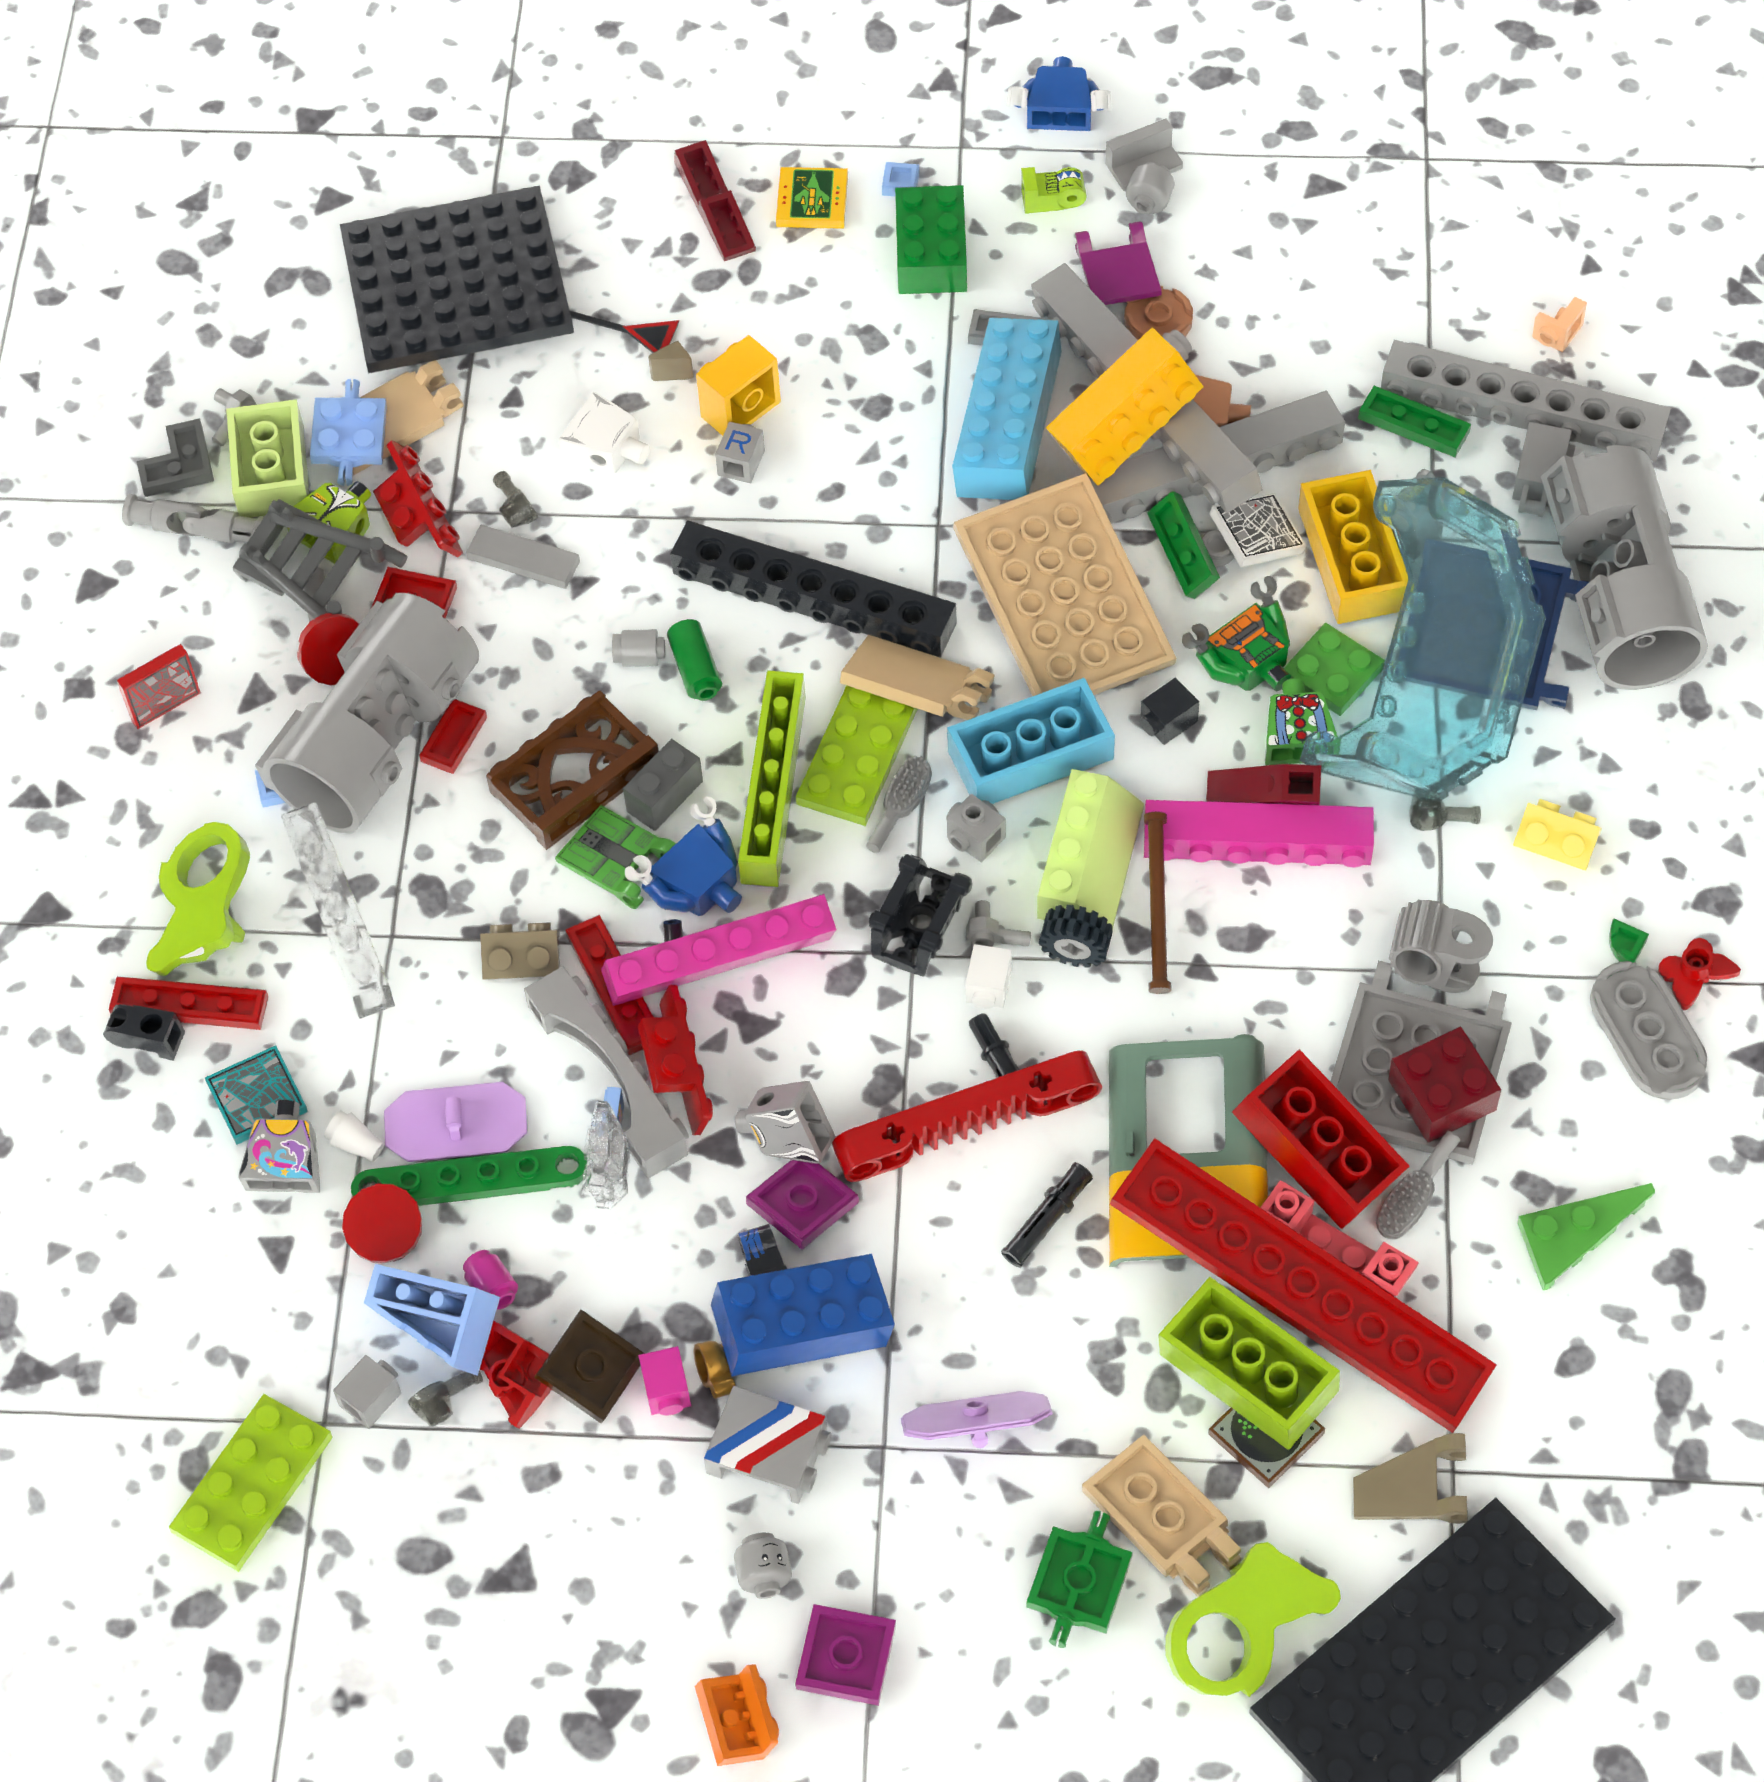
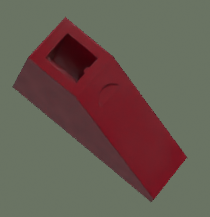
(1266, 784)

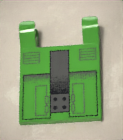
(606, 848)

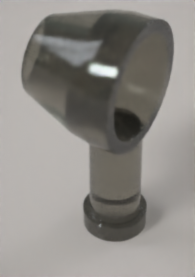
(516, 508)
(1431, 815)
(434, 1402)

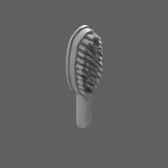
(901, 798)
(1413, 1193)

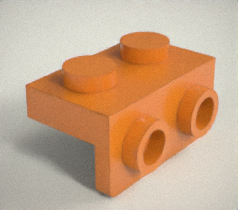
(738, 1716)

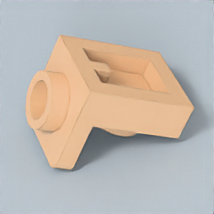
(1560, 330)

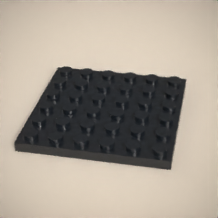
(455, 279)

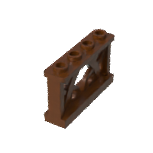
(565, 737)

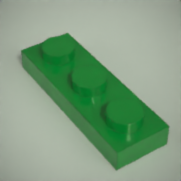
(1414, 421)
(1183, 545)

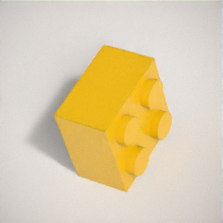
(738, 385)

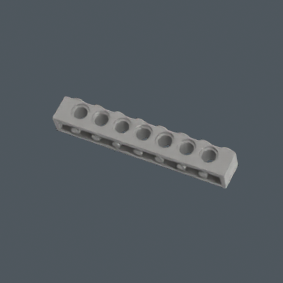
(1523, 397)

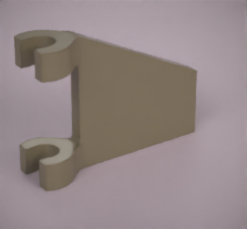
(1408, 1485)

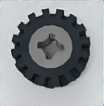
(1075, 936)

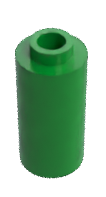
(694, 659)

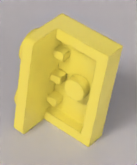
(1558, 835)

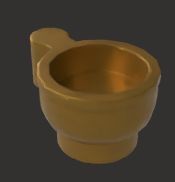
(713, 1368)

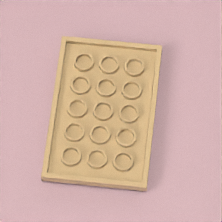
(1064, 589)

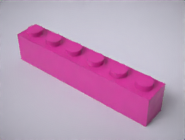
(1265, 832)
(718, 949)

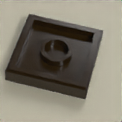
(590, 1366)

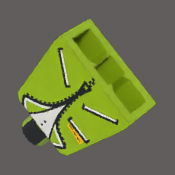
(338, 510)

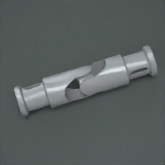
(211, 524)

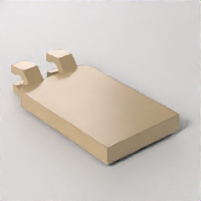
(411, 406)
(917, 678)
(1162, 1513)

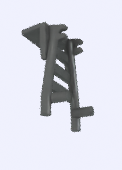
(269, 575)

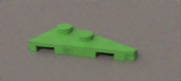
(1565, 1233)

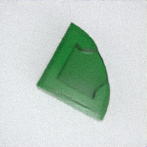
(1626, 941)

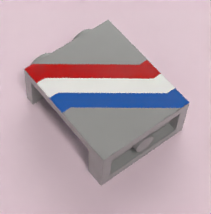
(768, 1442)

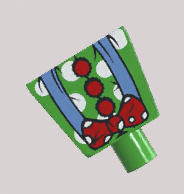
(1292, 719)

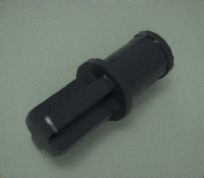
(994, 1049)

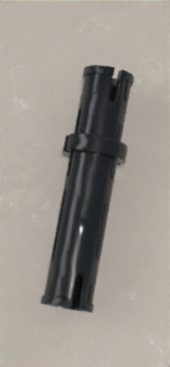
(1056, 1203)

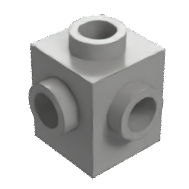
(975, 827)

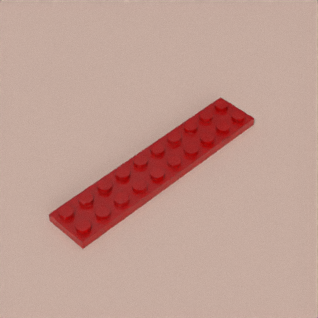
(1303, 1285)

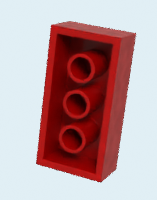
(1320, 1139)

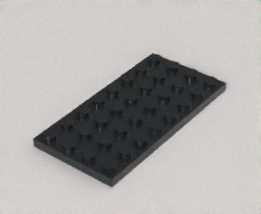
(1435, 1659)

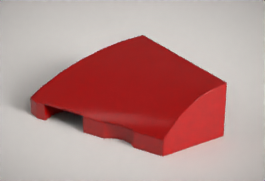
(511, 1367)

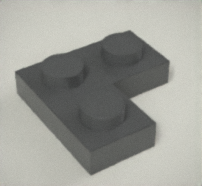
(183, 467)

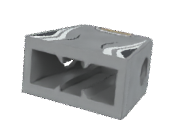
(788, 1122)

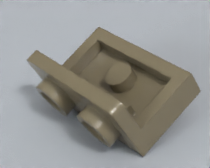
(519, 953)

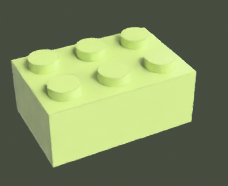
(267, 456)

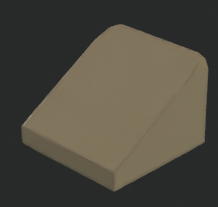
(671, 363)

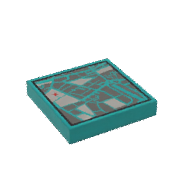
(251, 1091)

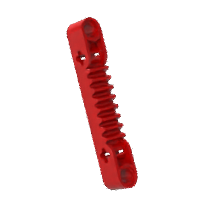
(1060, 1080)

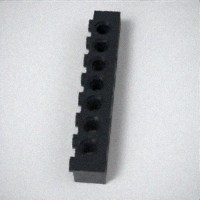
(830, 583)

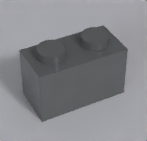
(663, 784)

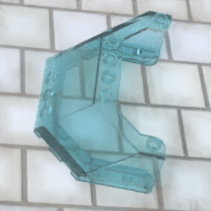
(1455, 650)

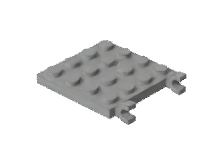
(1392, 1023)

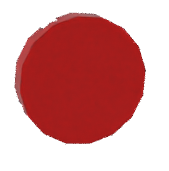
(320, 645)
(382, 1223)

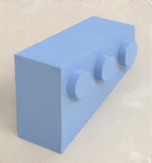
(436, 1312)

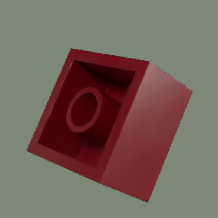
(1444, 1084)

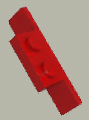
(411, 504)
(672, 1058)

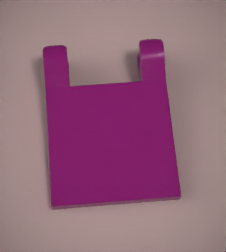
(1120, 271)

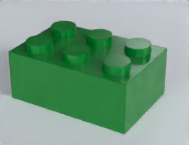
(931, 239)

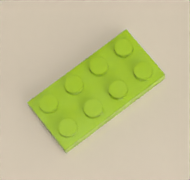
(855, 756)
(250, 1482)

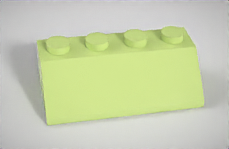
(1090, 846)

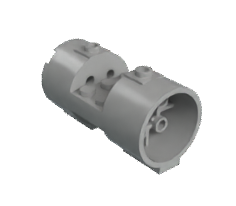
(1617, 539)
(398, 670)

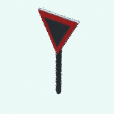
(651, 335)

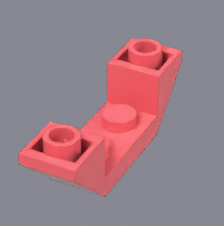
(1385, 1268)

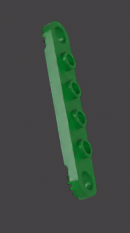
(479, 1175)

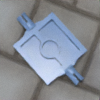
(348, 431)

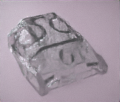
(608, 1156)

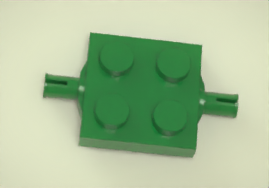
(1079, 1579)

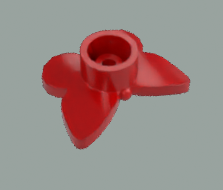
(1695, 968)

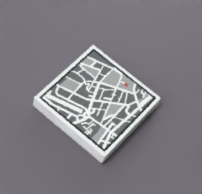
(1258, 530)

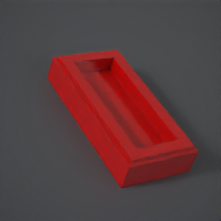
(453, 736)

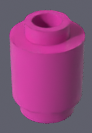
(490, 1275)

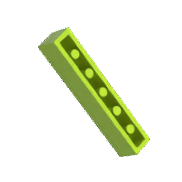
(772, 779)

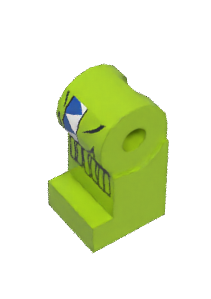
(1052, 190)

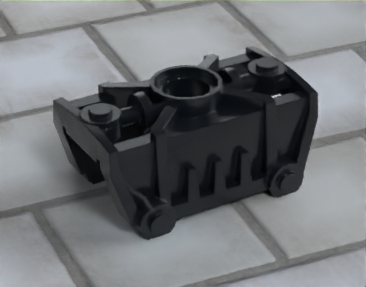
(903, 905)

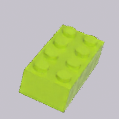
(1249, 1362)

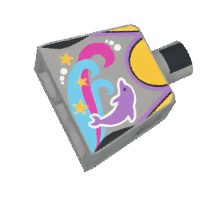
(281, 1153)

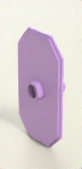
(455, 1121)
(976, 1416)

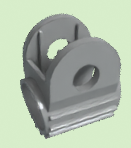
(1427, 947)

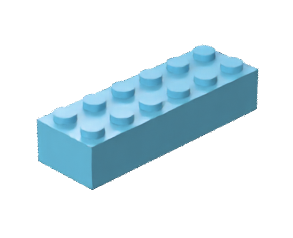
(1007, 409)

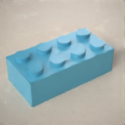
(1031, 742)

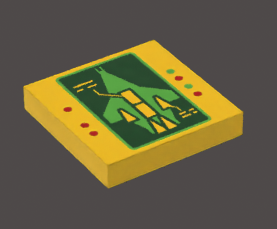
(812, 197)

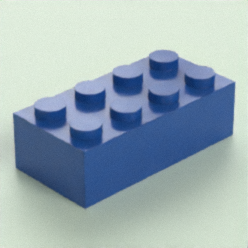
(802, 1314)

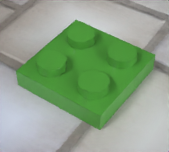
(1335, 667)

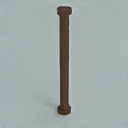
(1155, 823)

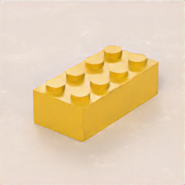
(1125, 406)
(1352, 547)

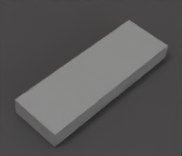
(523, 556)

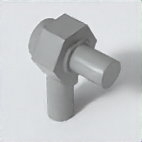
(238, 399)
(987, 931)

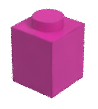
(665, 1381)

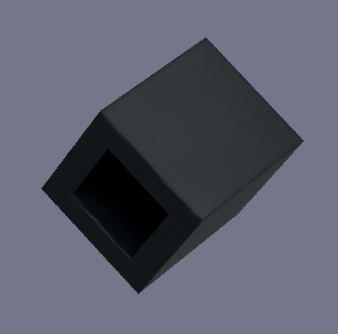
(1169, 711)

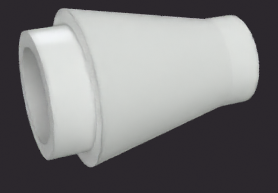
(351, 1135)

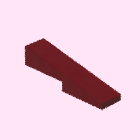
(713, 200)

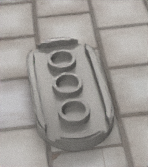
(1648, 1030)

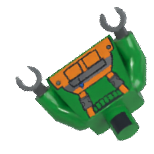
(1247, 647)

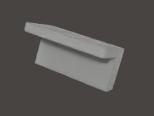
(1140, 147)

